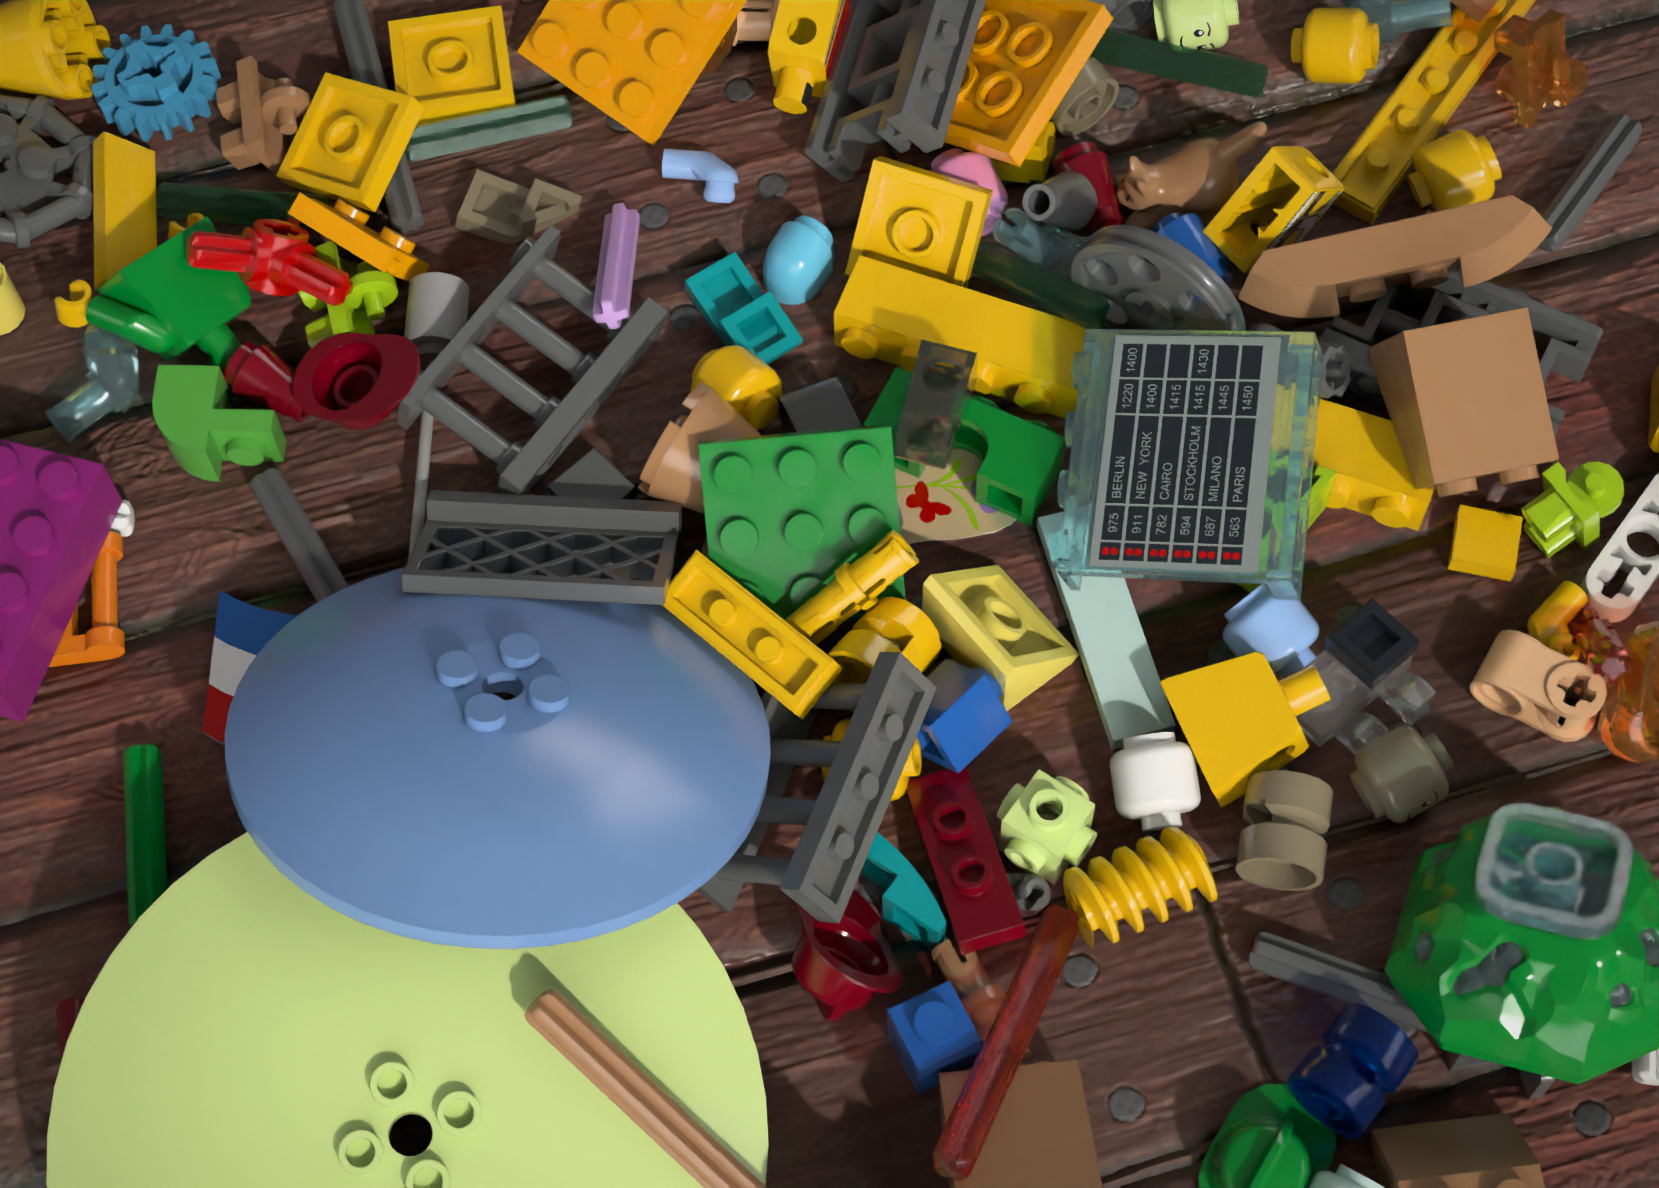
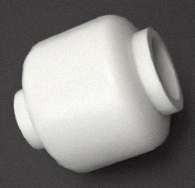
(1155, 780)

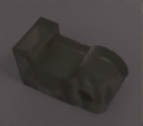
(935, 404)

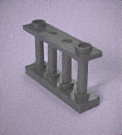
(555, 419)
(852, 799)

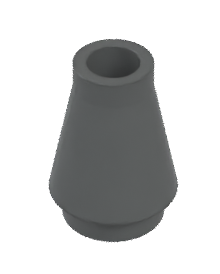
(1062, 201)

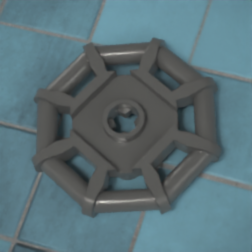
(28, 195)

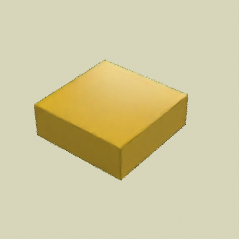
(1485, 543)

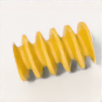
(1138, 883)

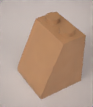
(1467, 401)
(1038, 1134)

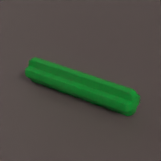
(144, 827)

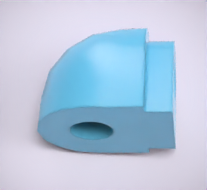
(798, 261)

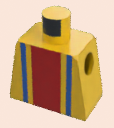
(804, 49)

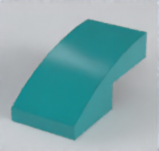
(741, 311)
(907, 898)

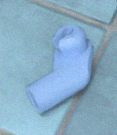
(702, 166)

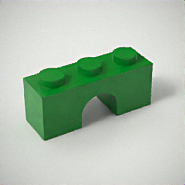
(1016, 454)

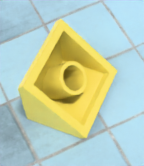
(997, 627)

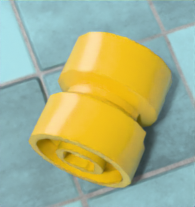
(886, 627)

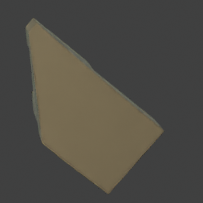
(510, 211)

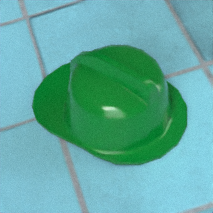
(1267, 1144)

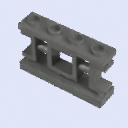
(896, 102)
(1562, 336)

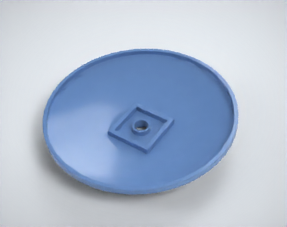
(484, 821)

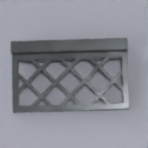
(568, 532)

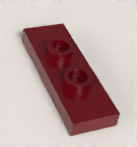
(964, 860)

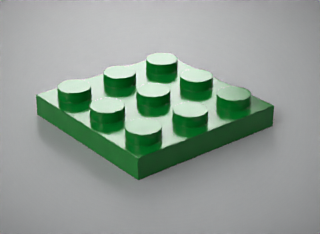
(798, 508)

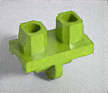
(366, 303)
(1572, 507)

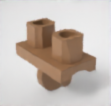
(267, 114)

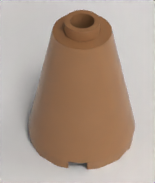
(674, 464)

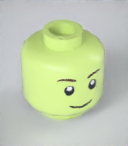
(1195, 22)

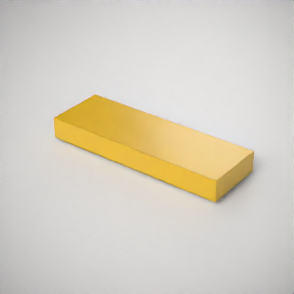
(122, 204)
(750, 635)

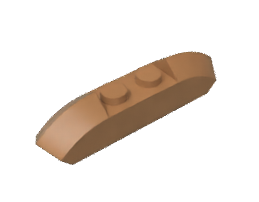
(1423, 249)

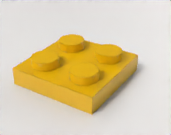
(453, 62)
(350, 141)
(920, 221)

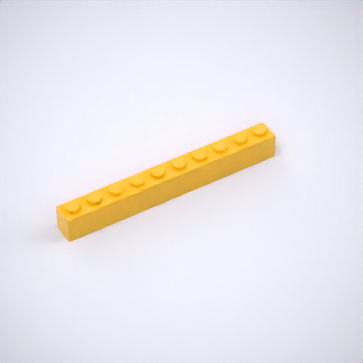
(1030, 359)

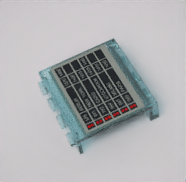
(1190, 457)

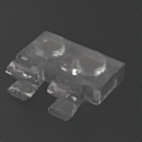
(1349, 695)

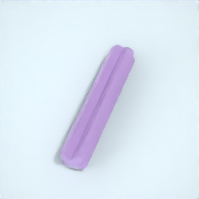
(616, 266)

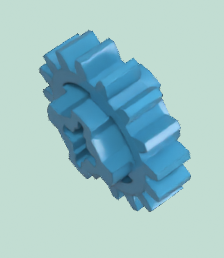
(156, 82)

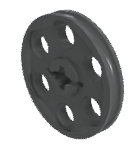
(1150, 294)

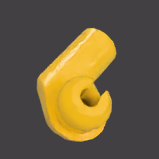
(1551, 619)

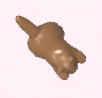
(1190, 181)

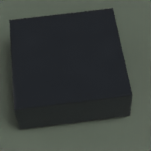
(1371, 643)

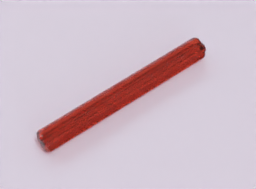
(1005, 1044)

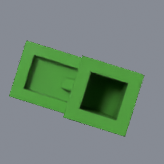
(203, 430)

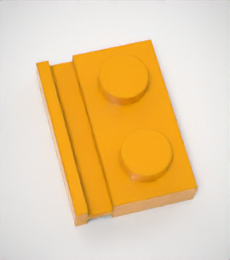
(347, 228)

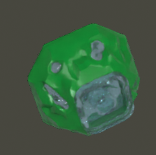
(1533, 944)

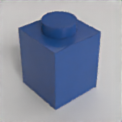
(962, 715)
(933, 1036)

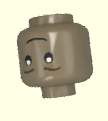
(1401, 774)

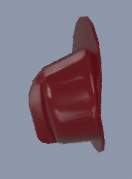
(356, 378)
(845, 960)

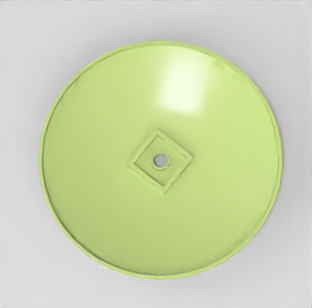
(283, 1041)

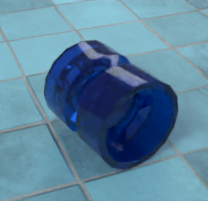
(1353, 1070)

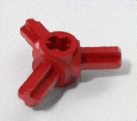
(271, 260)

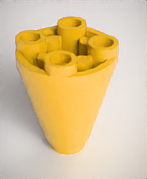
(50, 47)

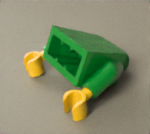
(165, 301)

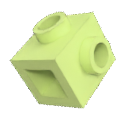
(1046, 825)

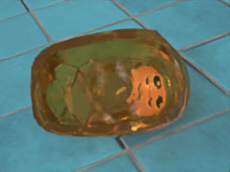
(1631, 707)

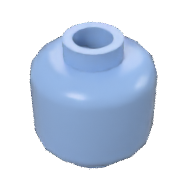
(1274, 627)

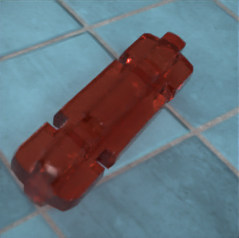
(1601, 646)

